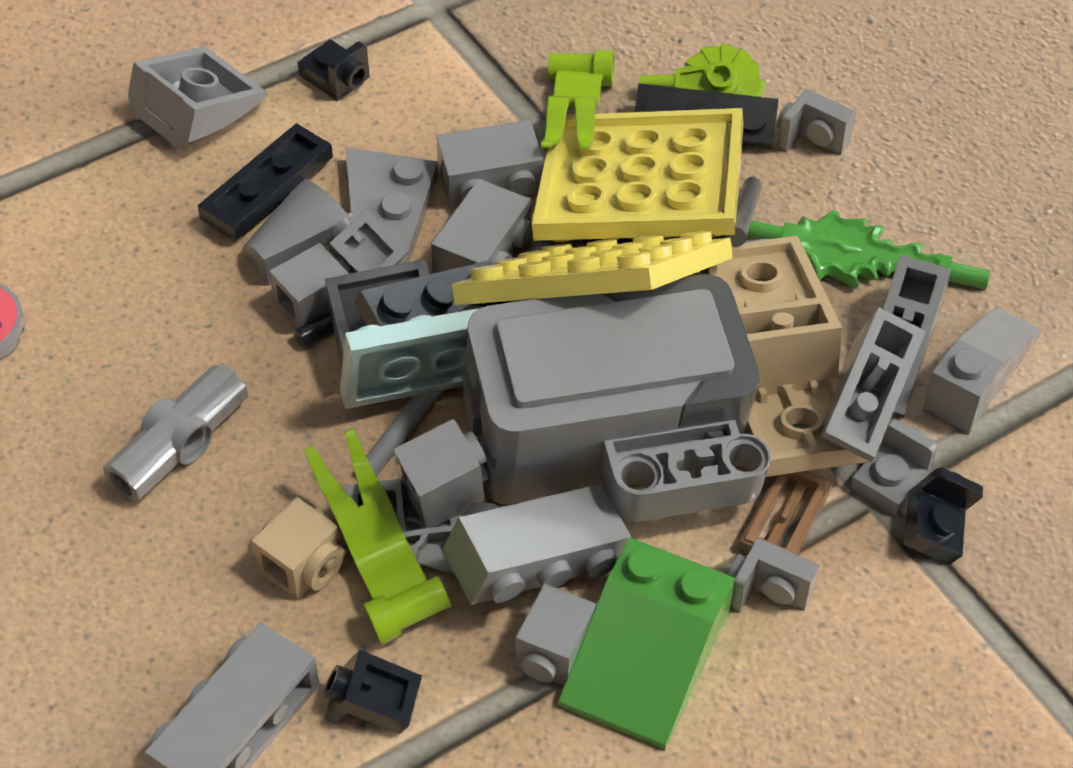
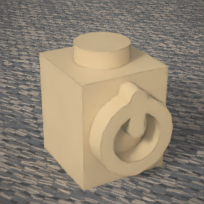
(299, 548)

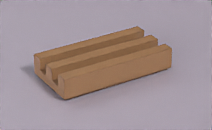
(805, 479)

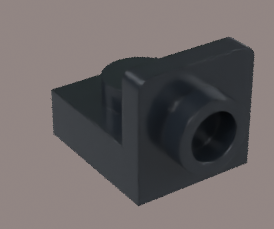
(336, 68)
(938, 514)
(372, 691)

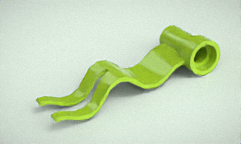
(577, 86)
(379, 548)

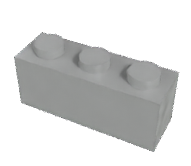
(535, 544)
(239, 707)

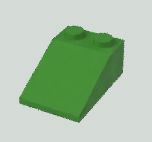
(647, 643)

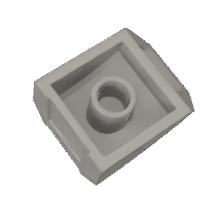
(190, 94)

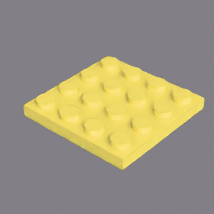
(643, 177)
(593, 269)

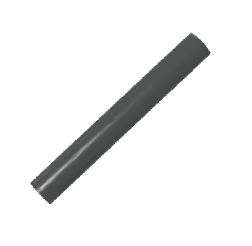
(745, 209)

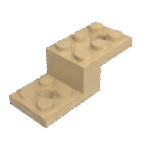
(794, 348)

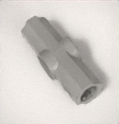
(175, 432)

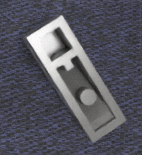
(916, 298)
(978, 368)
(871, 383)

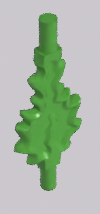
(852, 250)

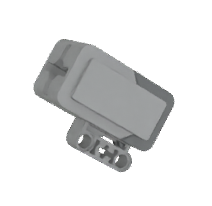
(617, 397)

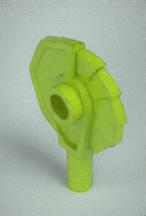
(715, 70)

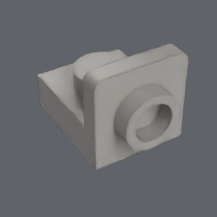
(816, 120)
(365, 243)
(899, 465)
(774, 572)

